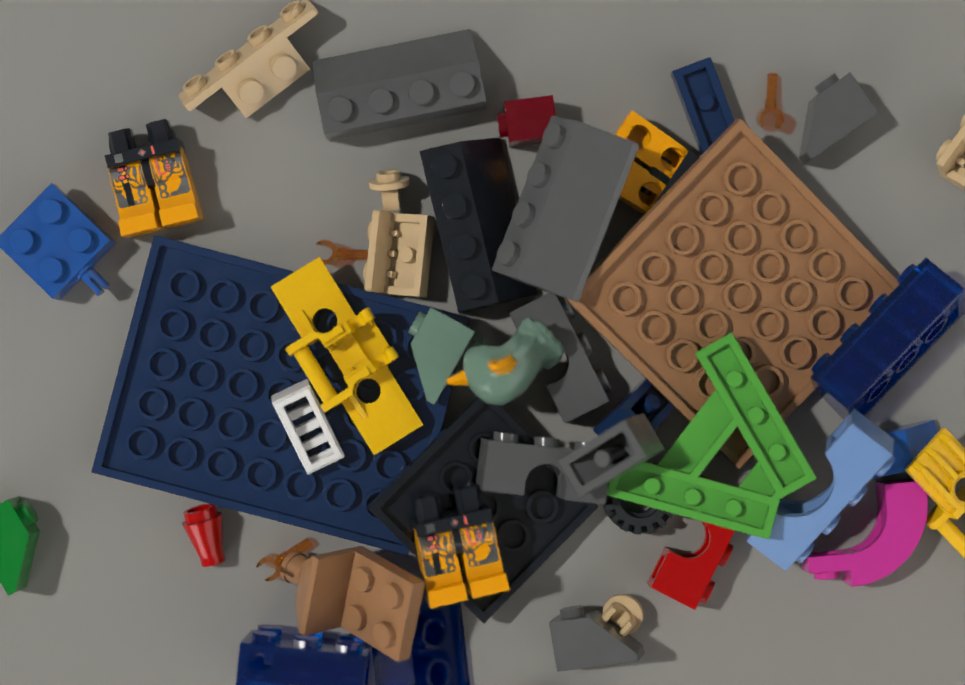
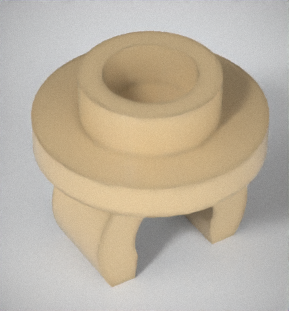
(389, 184)
(624, 612)

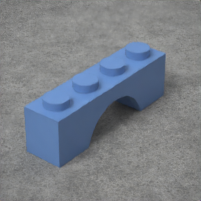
(856, 454)

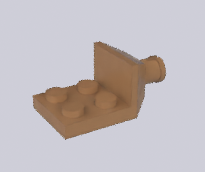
(356, 593)

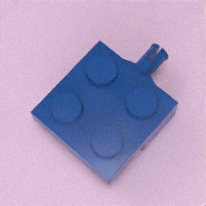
(57, 244)

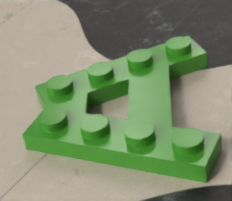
(736, 402)

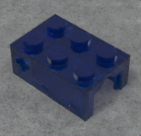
(302, 659)

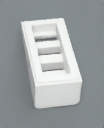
(293, 394)

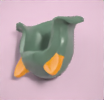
(508, 370)

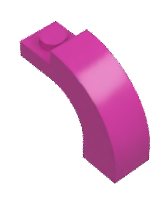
(897, 530)

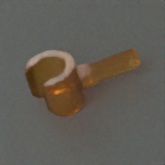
(770, 103)
(342, 253)
(277, 559)

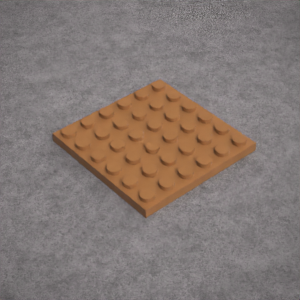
(740, 254)

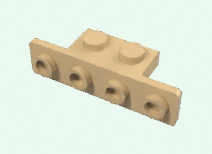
(257, 68)

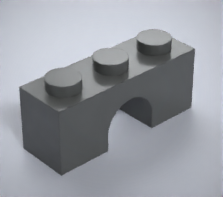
(580, 386)
(506, 464)

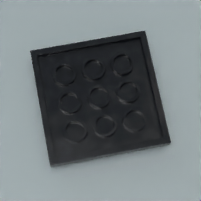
(525, 525)

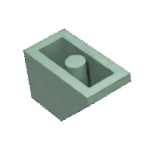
(437, 349)

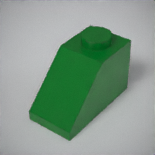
(17, 543)

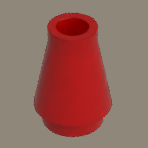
(205, 532)

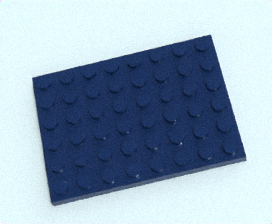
(199, 385)

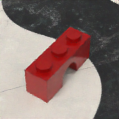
(689, 575)

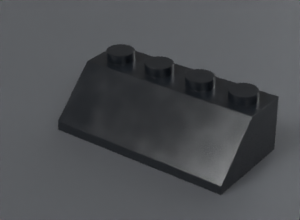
(472, 214)

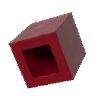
(525, 120)

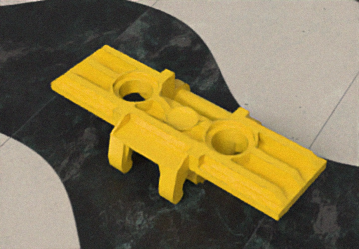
(356, 348)
(937, 473)

